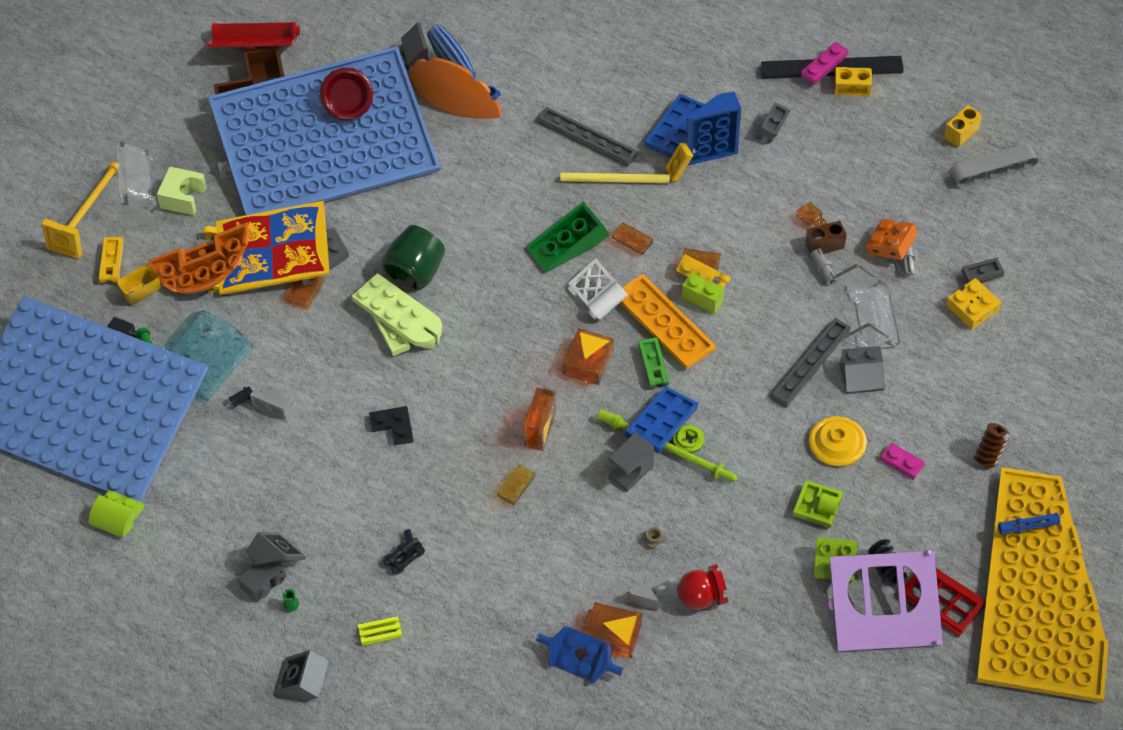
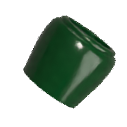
(415, 255)

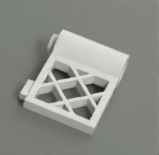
(605, 297)

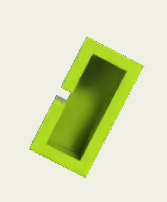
(703, 294)

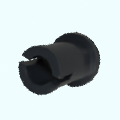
(242, 396)

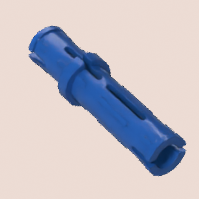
(1006, 527)

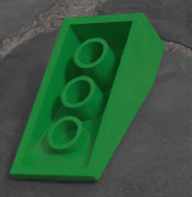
(568, 238)

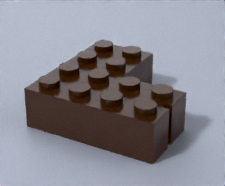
(261, 66)

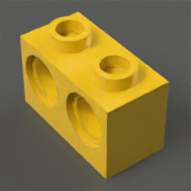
(853, 81)

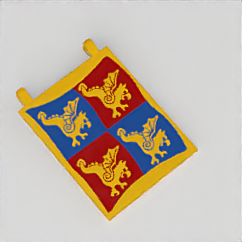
(280, 248)

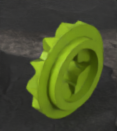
(693, 433)

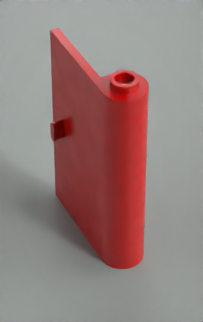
(254, 34)

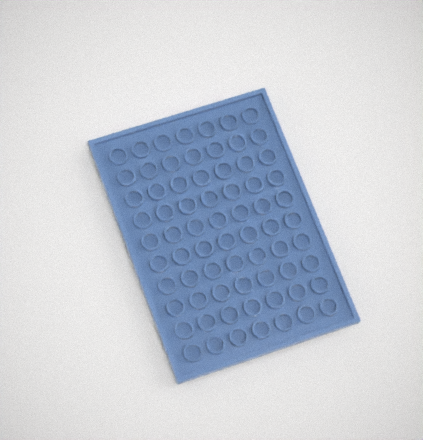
(296, 154)
(90, 398)

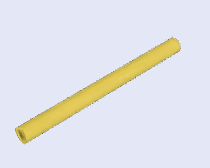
(615, 178)

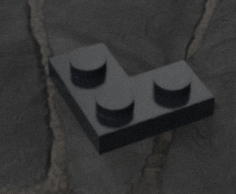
(394, 419)

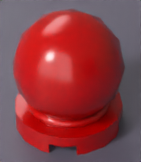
(701, 588)

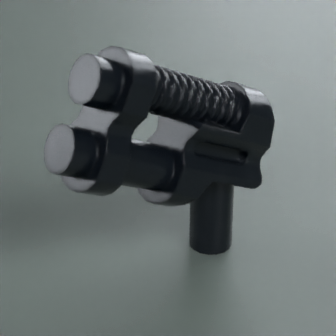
(410, 550)

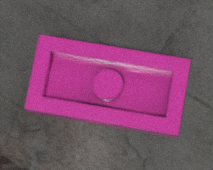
(902, 461)

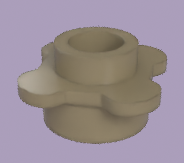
(653, 532)

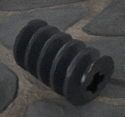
(888, 573)

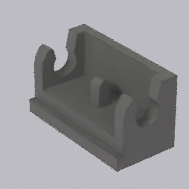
(773, 122)

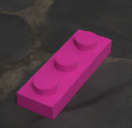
(824, 63)

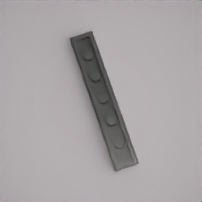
(587, 136)
(810, 362)

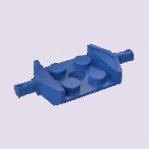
(564, 649)

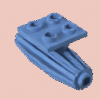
(448, 48)

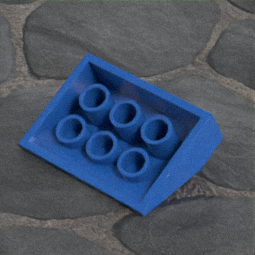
(714, 129)

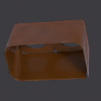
(825, 244)

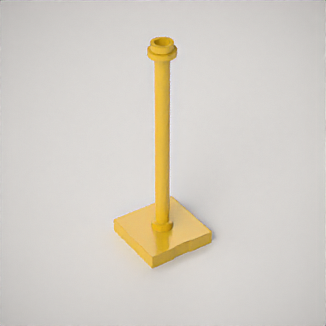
(66, 238)

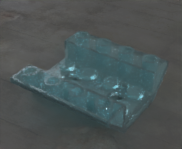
(218, 351)

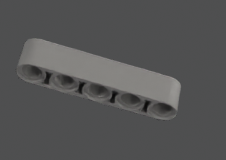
(993, 165)

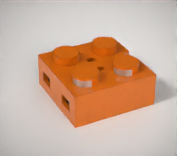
(891, 239)

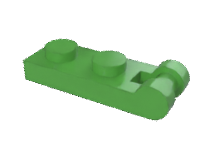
(653, 362)

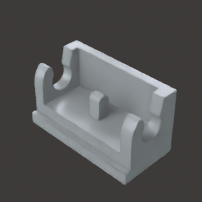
(272, 402)

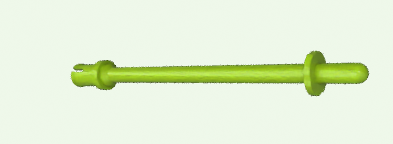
(617, 422)

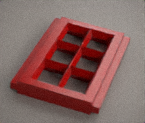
(960, 591)

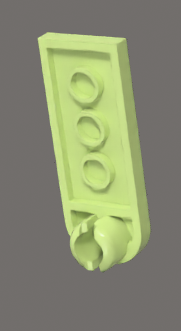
(399, 312)

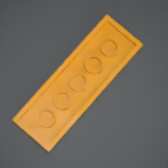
(666, 322)

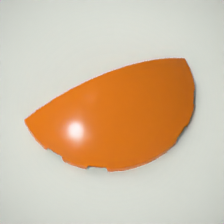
(452, 89)
(202, 265)

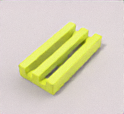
(379, 627)

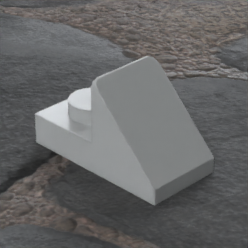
(645, 594)

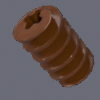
(992, 445)

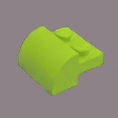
(115, 513)

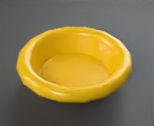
(837, 441)

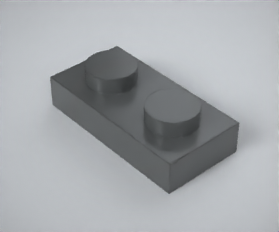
(983, 270)

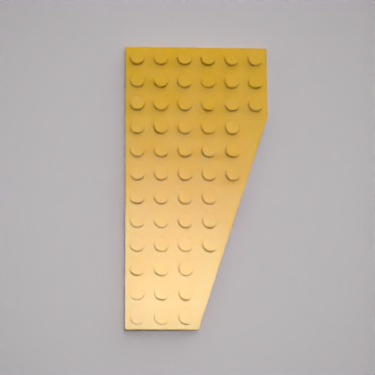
(1039, 601)

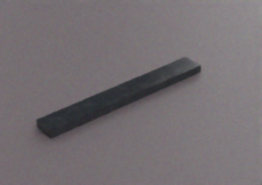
(793, 68)

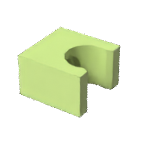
(175, 187)

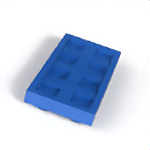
(673, 126)
(663, 418)

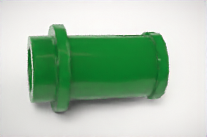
(144, 335)
(290, 601)

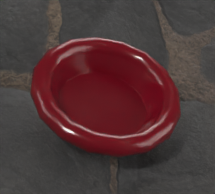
(346, 94)

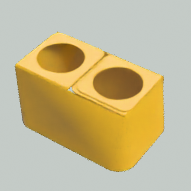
(967, 115)
(139, 276)

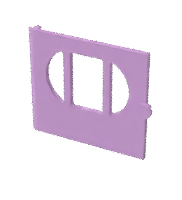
(903, 630)

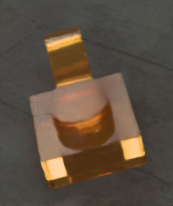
(811, 215)

